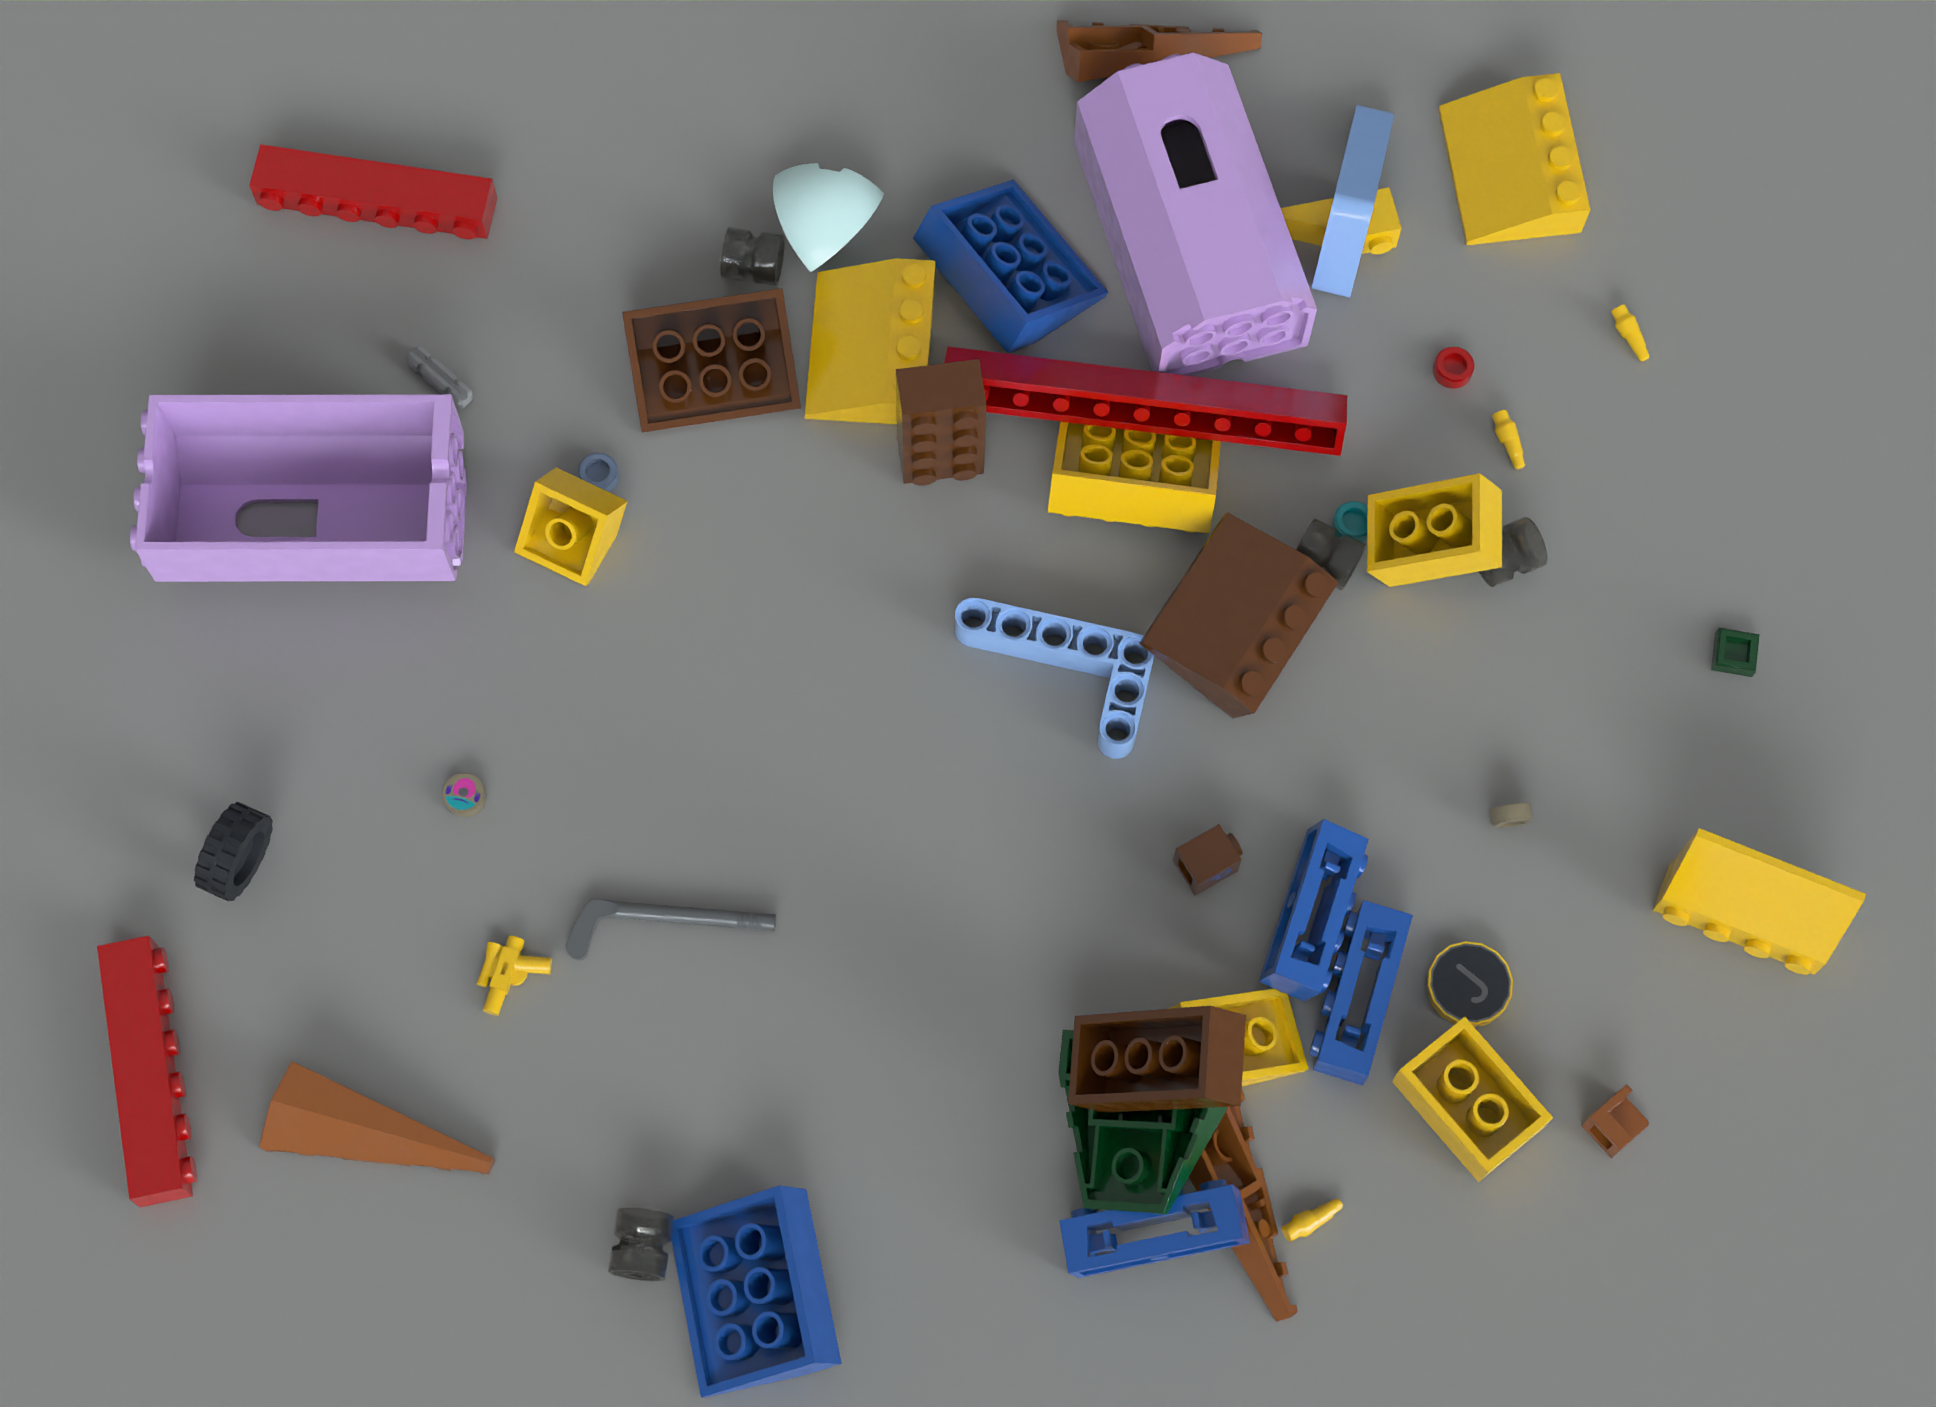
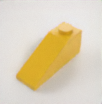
(1309, 222)

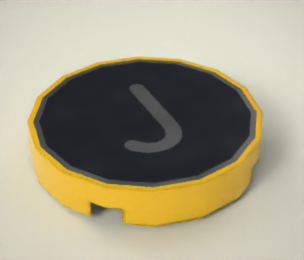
(1469, 983)

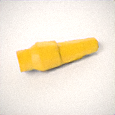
(1629, 330)
(1508, 435)
(1310, 1220)

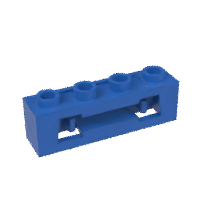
(1304, 967)
(1342, 1058)
(1083, 1243)

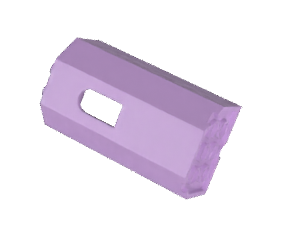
(1199, 263)
(373, 463)

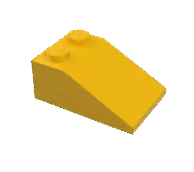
(1271, 1033)

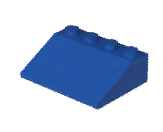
(1008, 263)
(754, 1291)

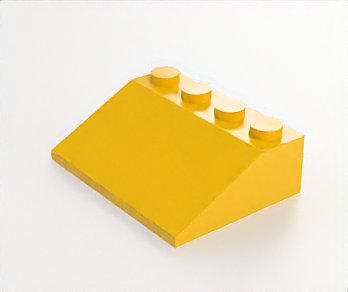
(1515, 161)
(862, 331)
(1135, 477)
(1757, 902)

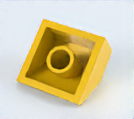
(569, 525)

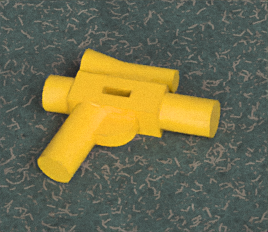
(506, 968)

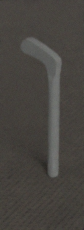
(599, 909)

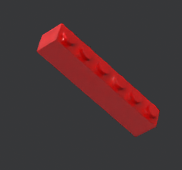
(373, 192)
(145, 1071)

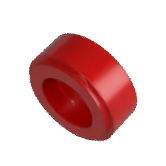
(1453, 367)

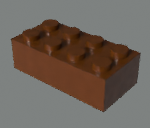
(941, 421)
(1157, 1059)

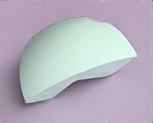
(822, 209)

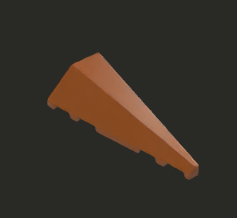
(1104, 50)
(328, 1119)
(1230, 1159)

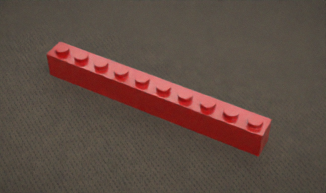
(1160, 402)

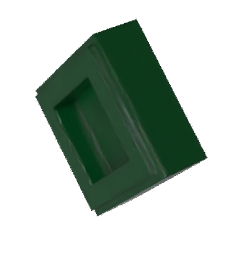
(1735, 652)

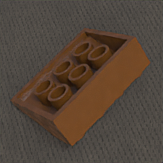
(711, 360)
(1238, 615)

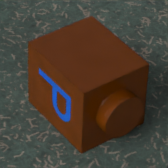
(1208, 859)

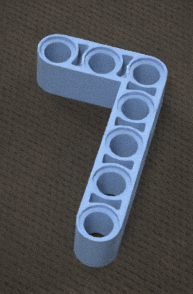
(1353, 201)
(1067, 655)

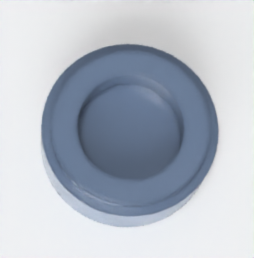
(599, 470)

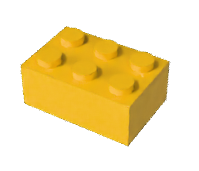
(1434, 530)
(1471, 1099)

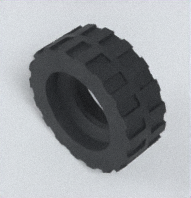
(233, 851)

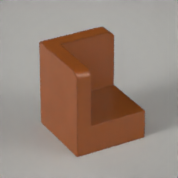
(1616, 1123)

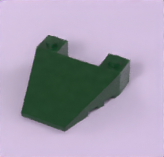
(1134, 1156)

